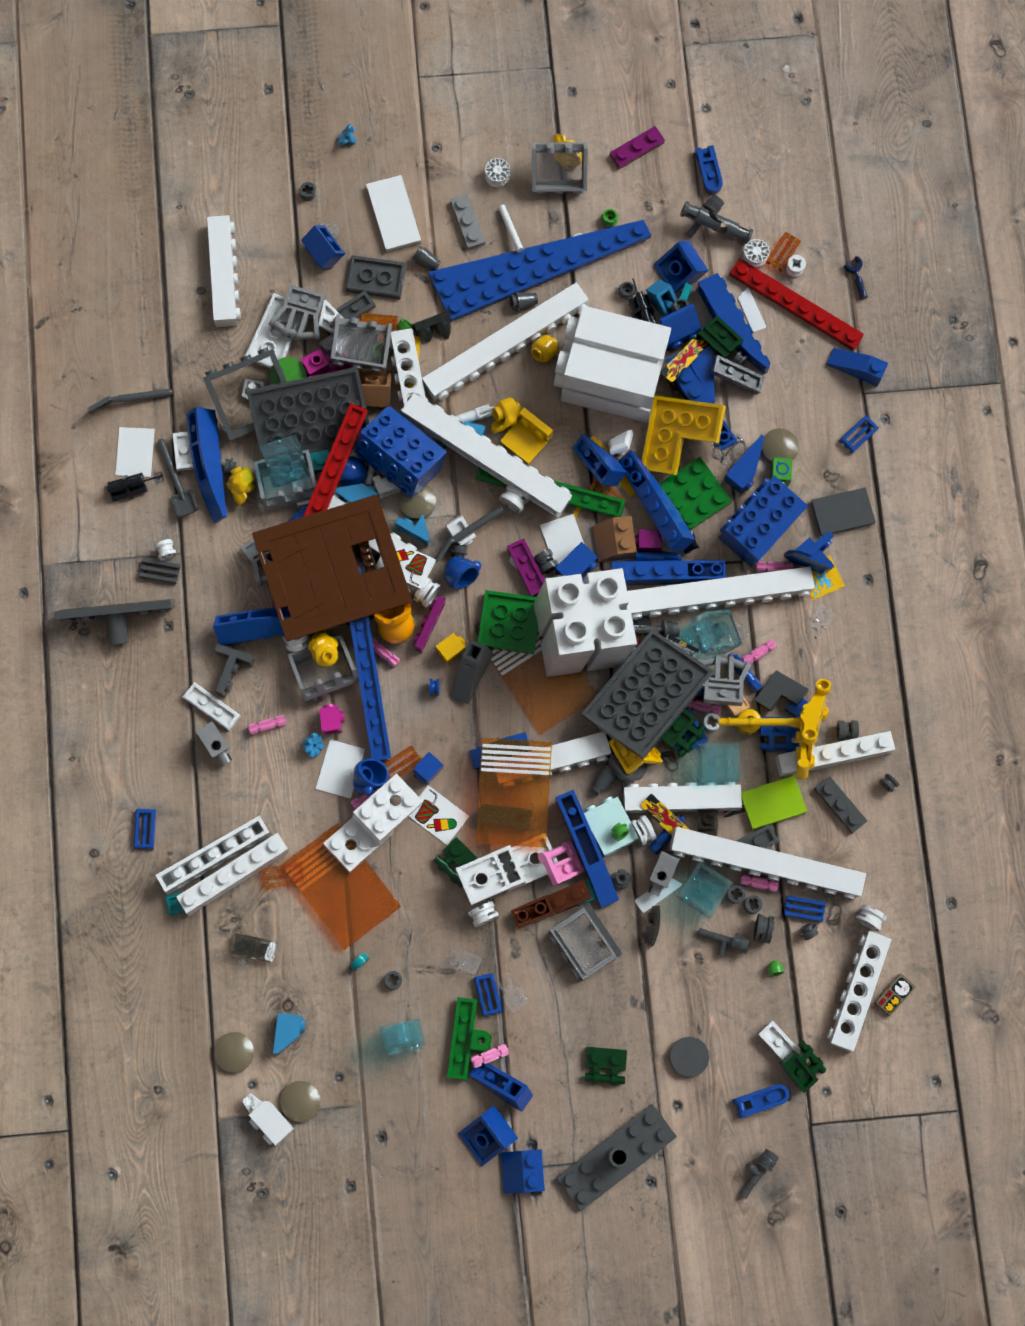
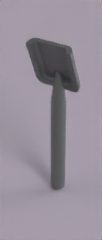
(130, 397)
(184, 501)
(468, 530)

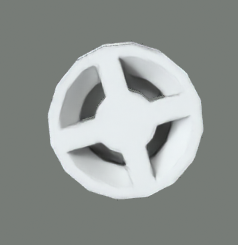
(795, 270)
(165, 550)

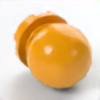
(395, 624)

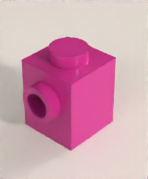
(316, 363)
(331, 719)

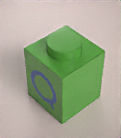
(782, 469)

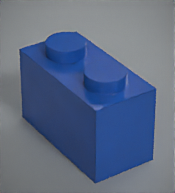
(322, 246)
(578, 562)

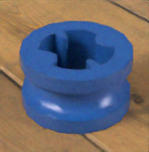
(434, 687)

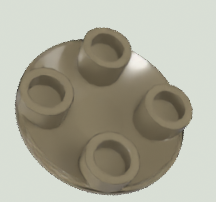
(780, 444)
(421, 503)
(234, 1052)
(300, 1101)

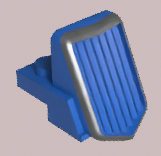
(811, 554)

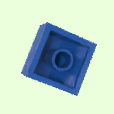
(681, 266)
(683, 325)
(488, 1135)
(522, 1171)

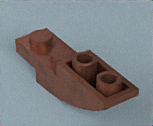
(551, 904)

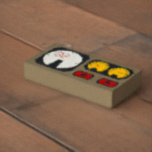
(895, 994)

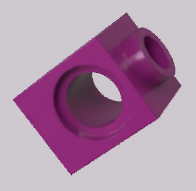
(648, 540)

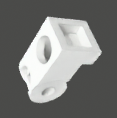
(384, 487)

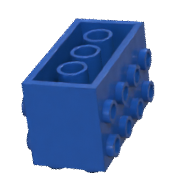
(400, 452)
(762, 520)

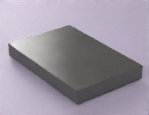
(376, 277)
(843, 511)

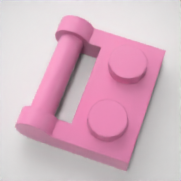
(565, 868)

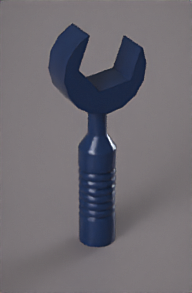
(859, 282)

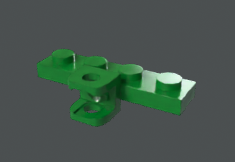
(465, 1039)

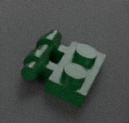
(678, 729)
(459, 855)
(605, 1059)
(797, 1069)

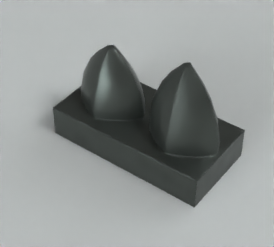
(440, 322)

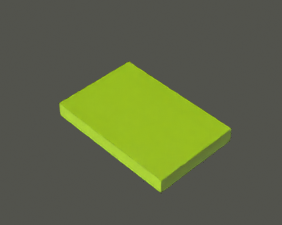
(773, 802)

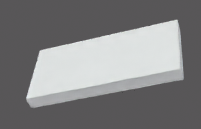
(393, 213)
(271, 337)

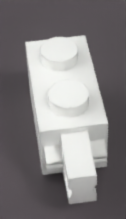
(268, 1119)

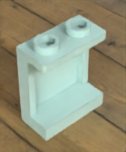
(603, 819)

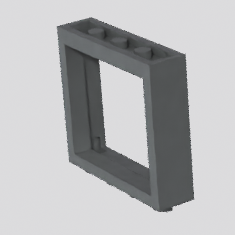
(230, 367)

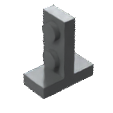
(231, 668)

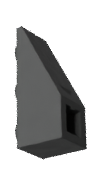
(471, 669)

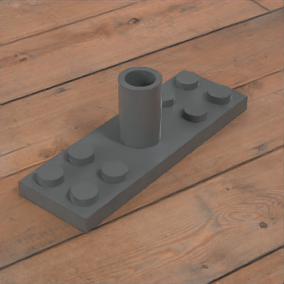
(115, 615)
(597, 1170)

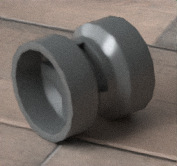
(546, 561)
(847, 729)

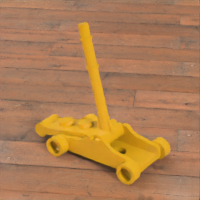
(808, 724)

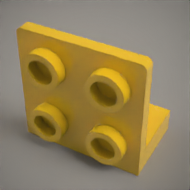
(527, 436)
(630, 761)

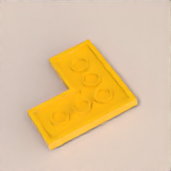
(673, 422)

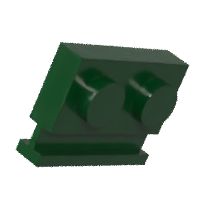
(720, 337)

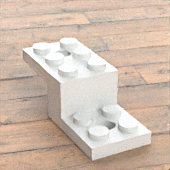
(373, 823)
(504, 870)

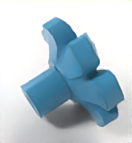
(346, 136)
(312, 745)

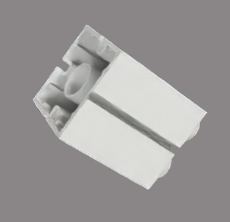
(611, 363)
(584, 622)

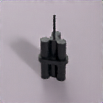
(641, 307)
(128, 486)

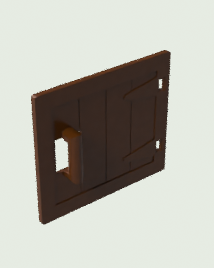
(318, 571)

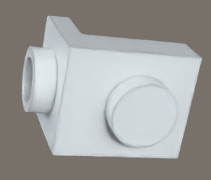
(456, 526)

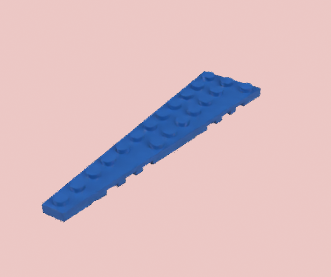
(493, 279)

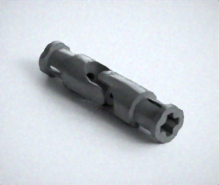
(710, 220)

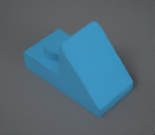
(418, 532)

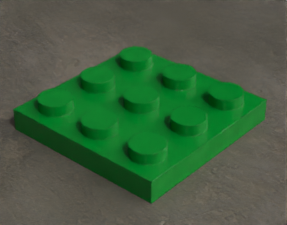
(695, 493)
(508, 622)

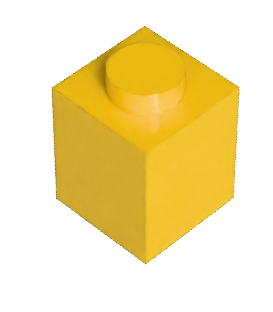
(451, 648)

